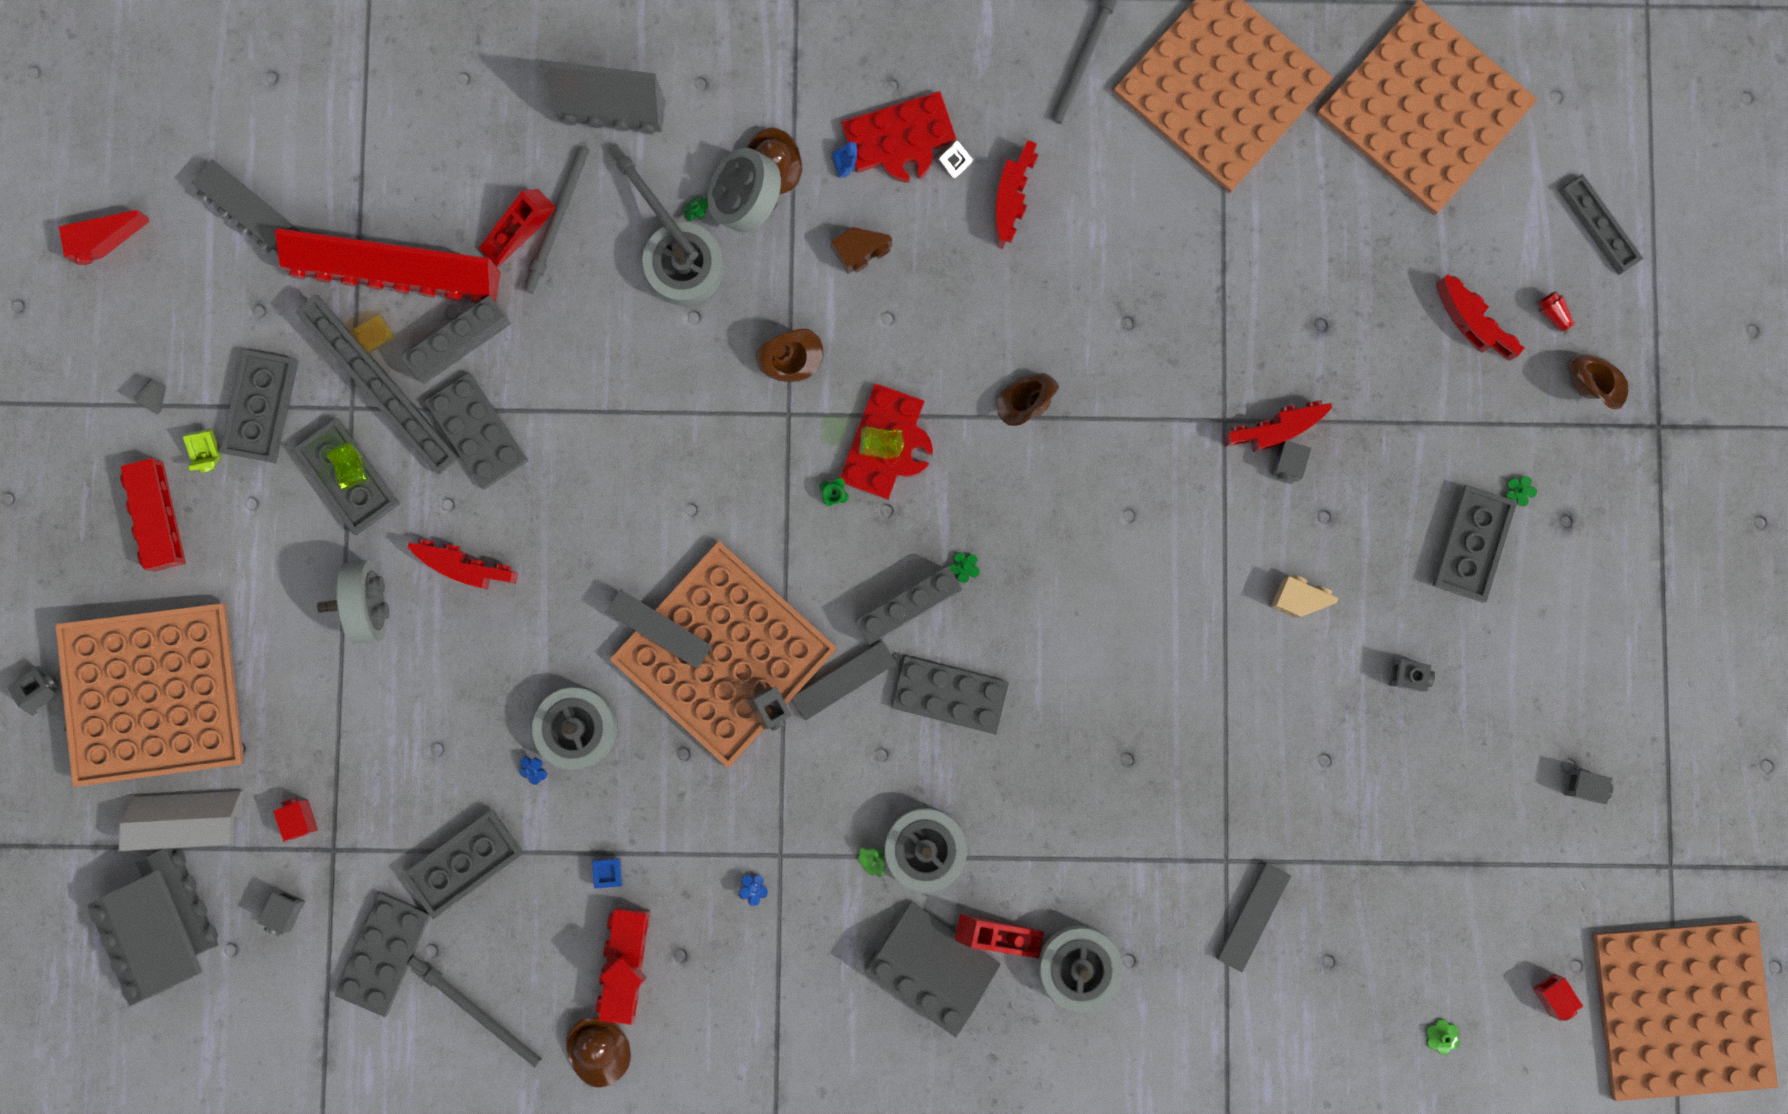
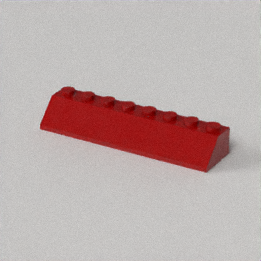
(387, 266)

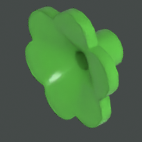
(872, 861)
(1437, 1035)

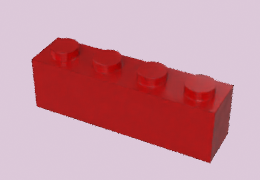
(152, 515)
(627, 937)

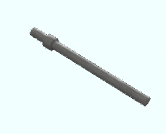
(1106, 7)
(627, 168)
(538, 265)
(433, 977)

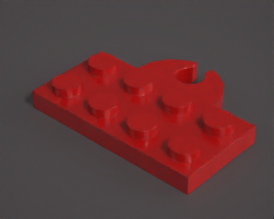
(901, 136)
(887, 411)

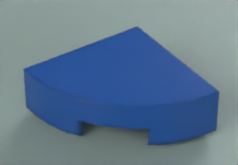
(845, 159)

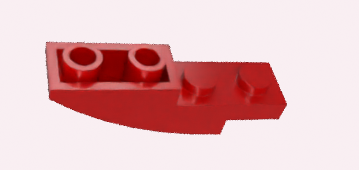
(1009, 201)
(1467, 313)
(1286, 426)
(452, 564)

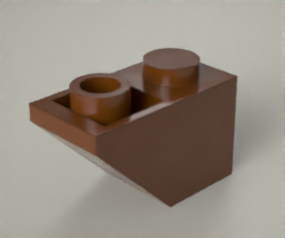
(859, 246)

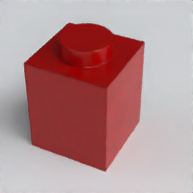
(295, 819)
(622, 976)
(1558, 997)

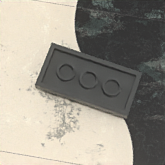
(259, 406)
(476, 431)
(357, 505)
(1474, 543)
(950, 695)
(462, 864)
(382, 954)

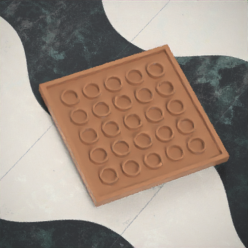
(1223, 87)
(1427, 107)
(755, 646)
(149, 694)
(1684, 1011)

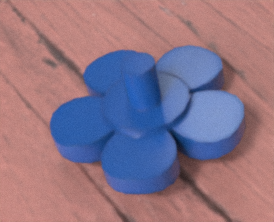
(532, 769)
(752, 889)

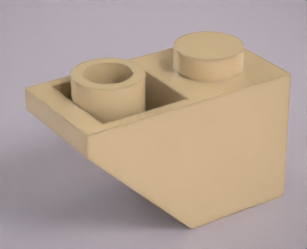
(1299, 598)

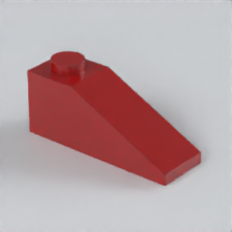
(517, 225)
(99, 236)
(998, 936)

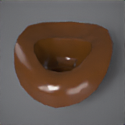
(783, 151)
(799, 353)
(1598, 380)
(1016, 400)
(598, 1051)

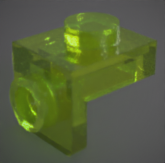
(881, 442)
(348, 466)

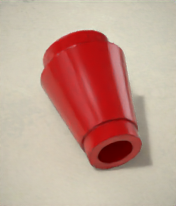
(1556, 310)

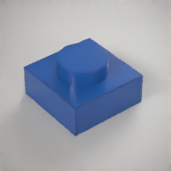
(607, 873)

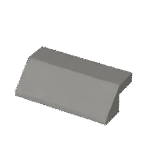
(180, 821)

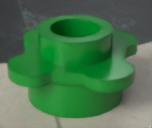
(828, 497)

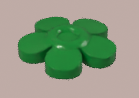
(696, 208)
(1521, 490)
(965, 567)

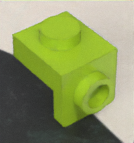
(202, 450)

